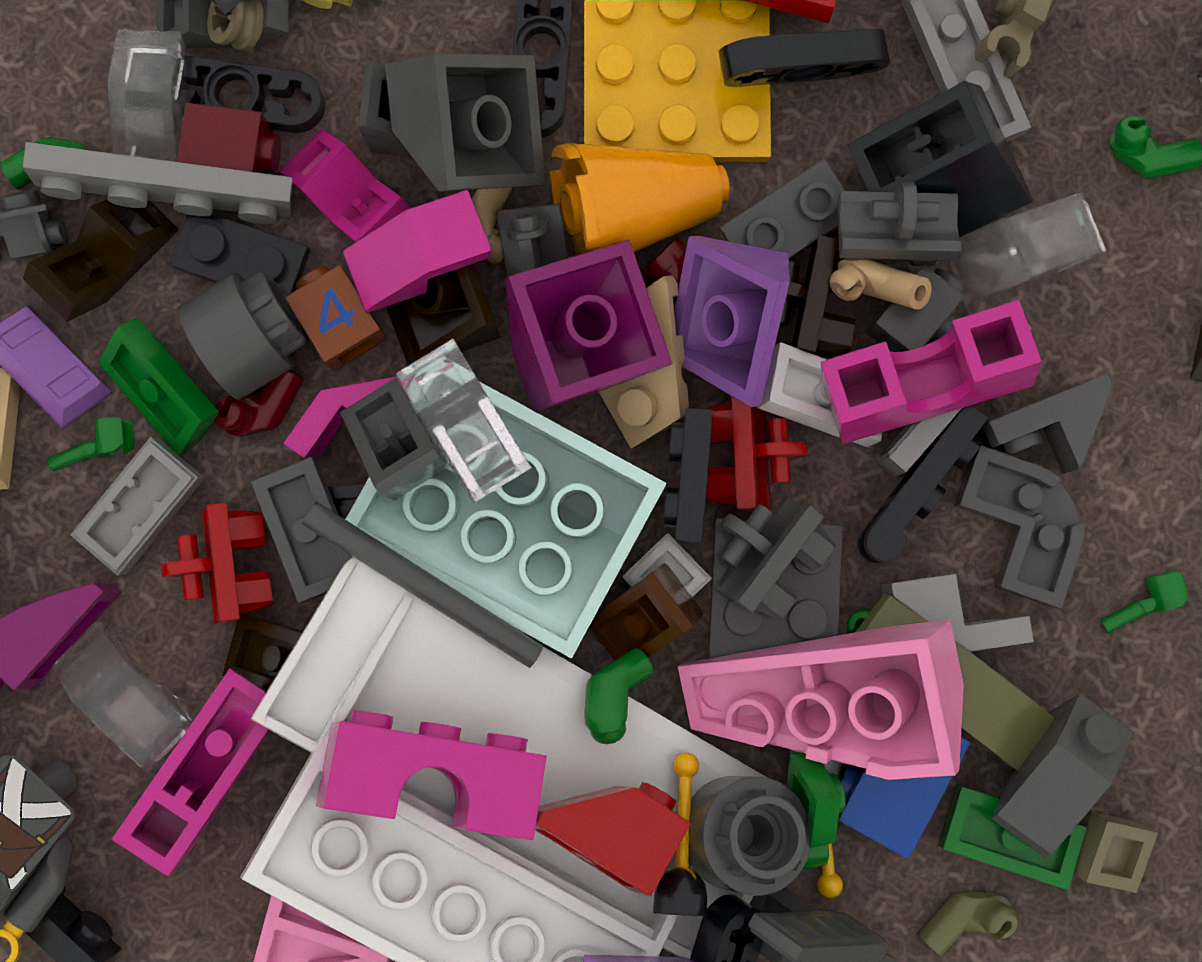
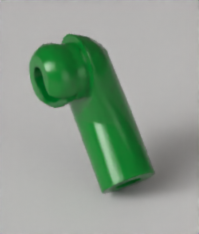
(1146, 156)
(608, 695)

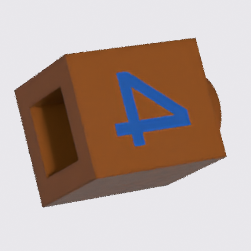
(334, 316)

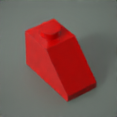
(618, 832)

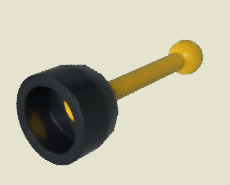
(681, 888)

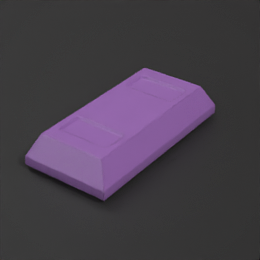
(48, 368)

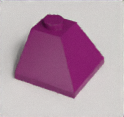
(583, 326)

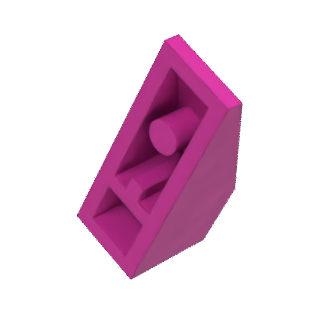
(196, 776)

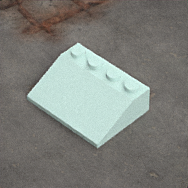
(537, 545)

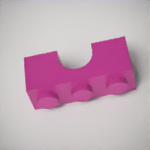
(972, 363)
(492, 783)

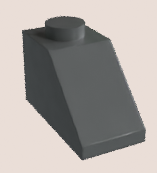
(1063, 775)

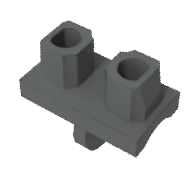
(899, 225)
(764, 550)

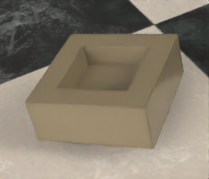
(1114, 852)

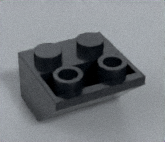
(947, 149)

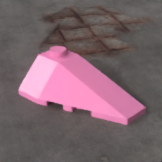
(853, 698)

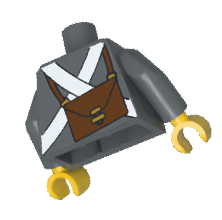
(32, 843)

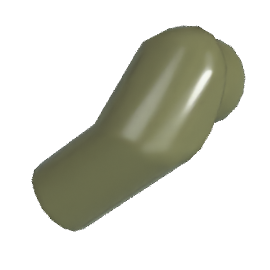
(969, 913)

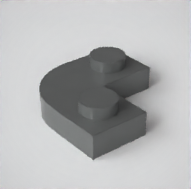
(1044, 521)

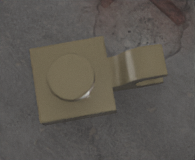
(1014, 32)

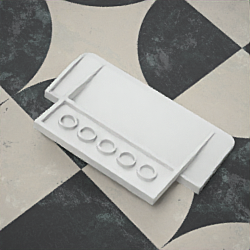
(414, 880)

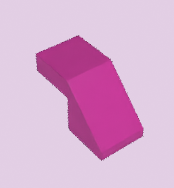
(342, 187)
(414, 247)
(324, 418)

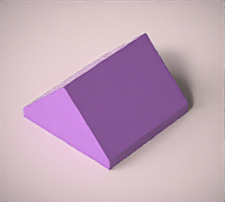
(731, 313)

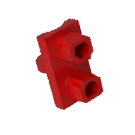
(748, 481)
(223, 533)

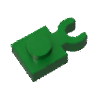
(823, 801)

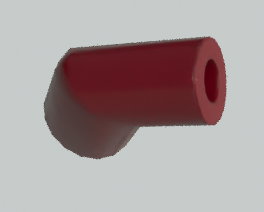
(259, 410)

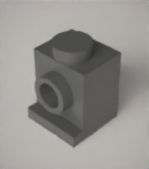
(912, 328)

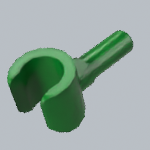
(109, 437)
(1165, 593)

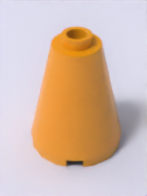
(633, 193)

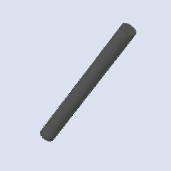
(422, 584)

